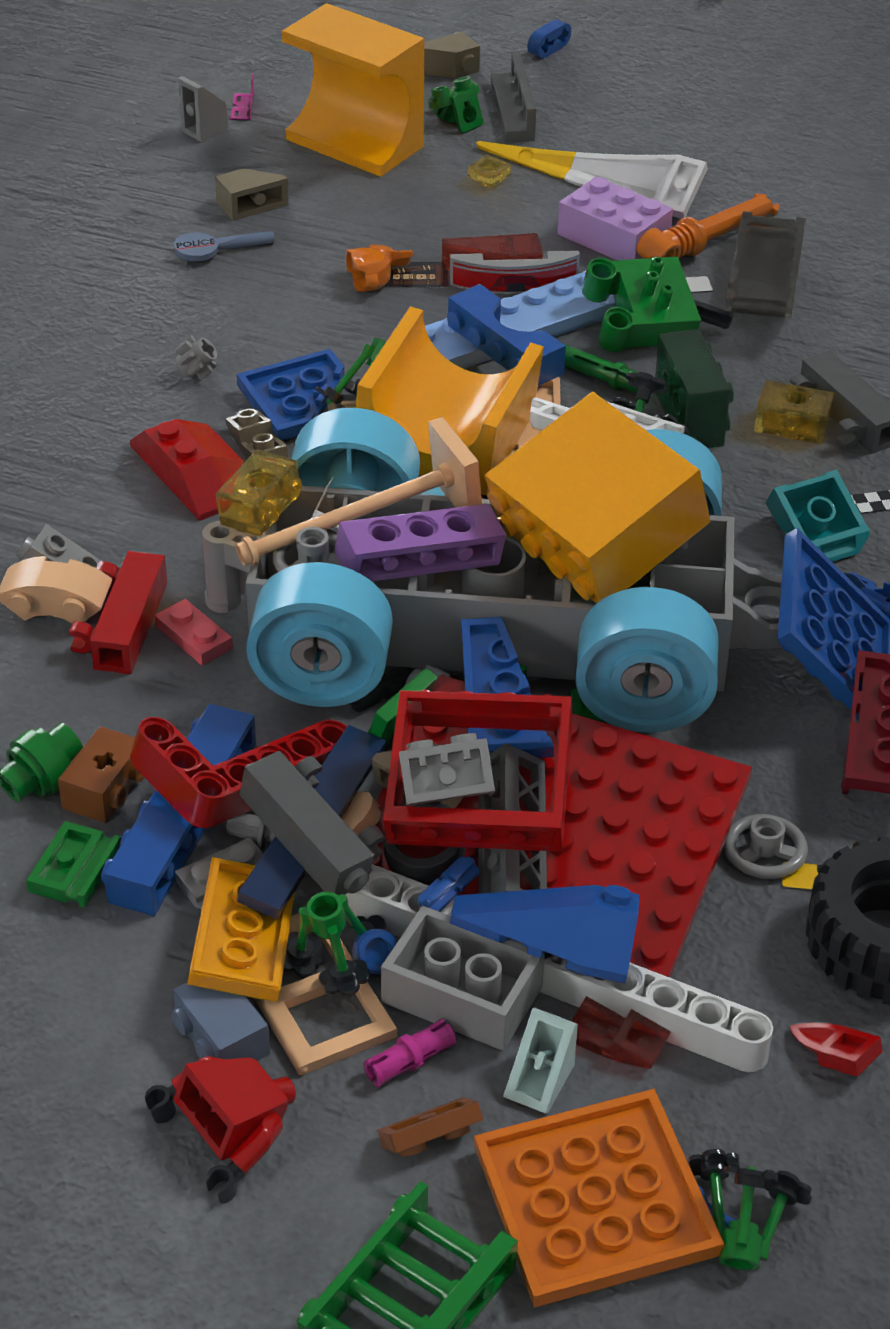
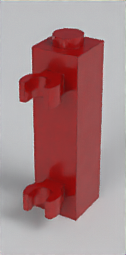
(126, 615)

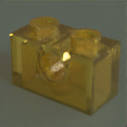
(794, 412)
(258, 492)

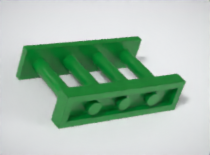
(460, 1300)

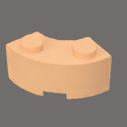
(54, 589)

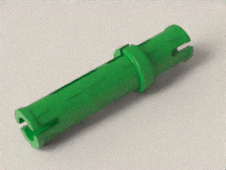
(599, 368)

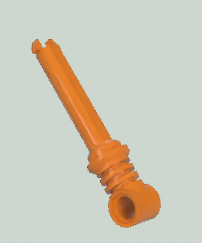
(691, 235)

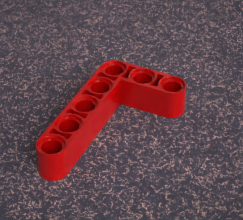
(210, 793)

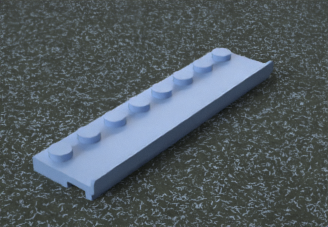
(551, 308)

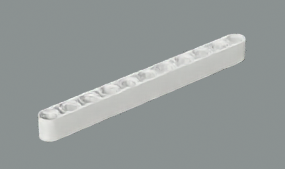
(694, 1017)

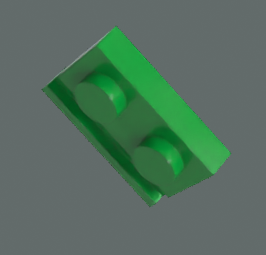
(72, 864)

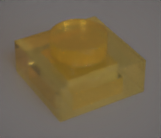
(489, 170)

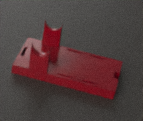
(868, 744)

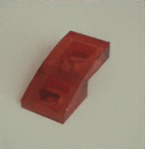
(621, 1039)

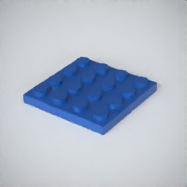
(826, 617)

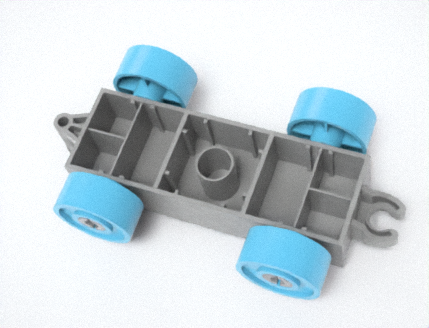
(637, 656)

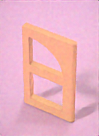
(307, 1058)

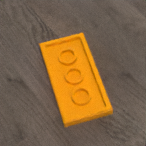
(234, 944)

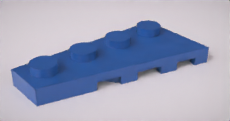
(494, 669)

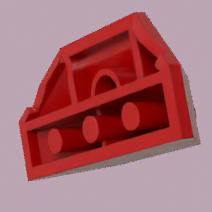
(189, 461)

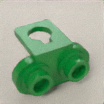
(462, 91)

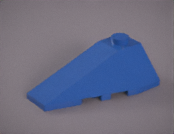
(581, 924)

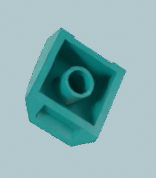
(822, 513)

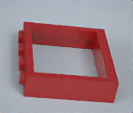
(478, 826)

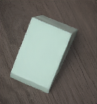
(542, 1061)

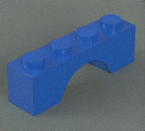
(477, 318)

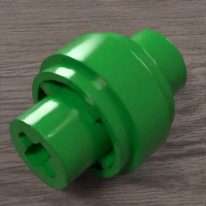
(38, 761)

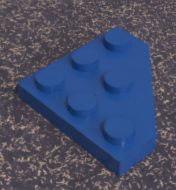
(288, 392)

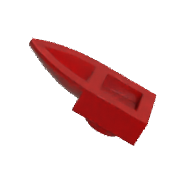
(839, 1046)

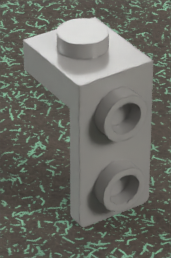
(55, 548)

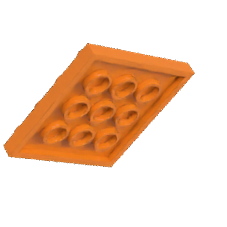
(597, 1197)

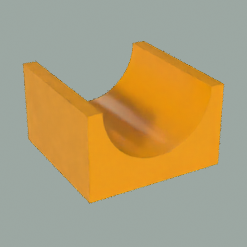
(363, 89)
(418, 385)

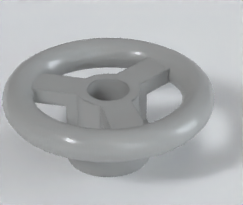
(311, 546)
(766, 841)

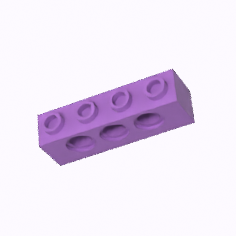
(421, 542)

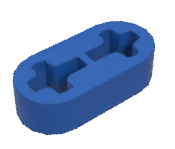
(549, 38)

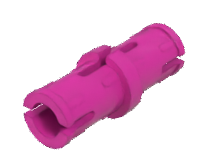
(409, 1052)

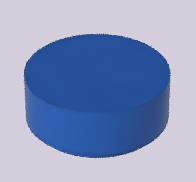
(373, 948)

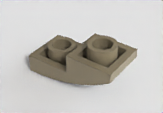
(253, 432)

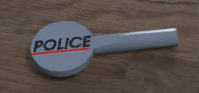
(202, 246)

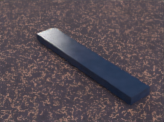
(342, 775)

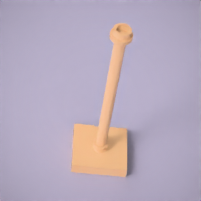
(453, 472)

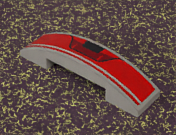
(511, 275)

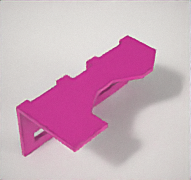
(242, 105)

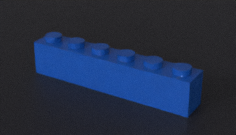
(161, 838)

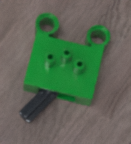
(649, 300)

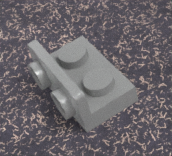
(446, 770)

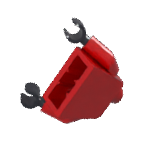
(232, 1109)

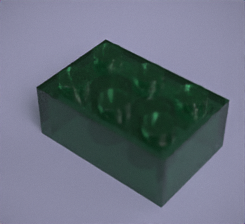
(696, 385)

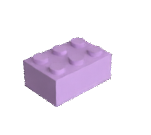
(610, 218)

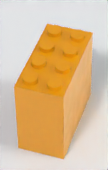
(598, 498)

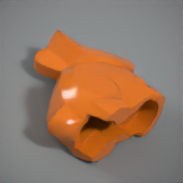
(372, 265)

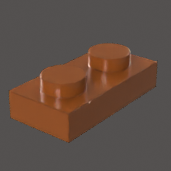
(446, 1120)

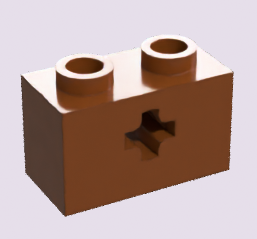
(99, 776)

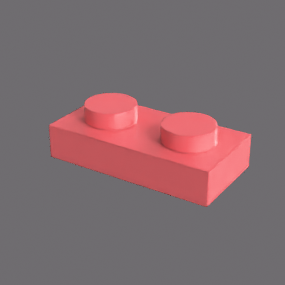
(193, 632)

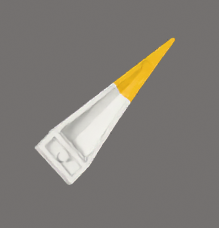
(665, 178)

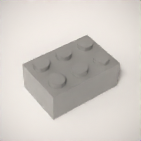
(462, 978)

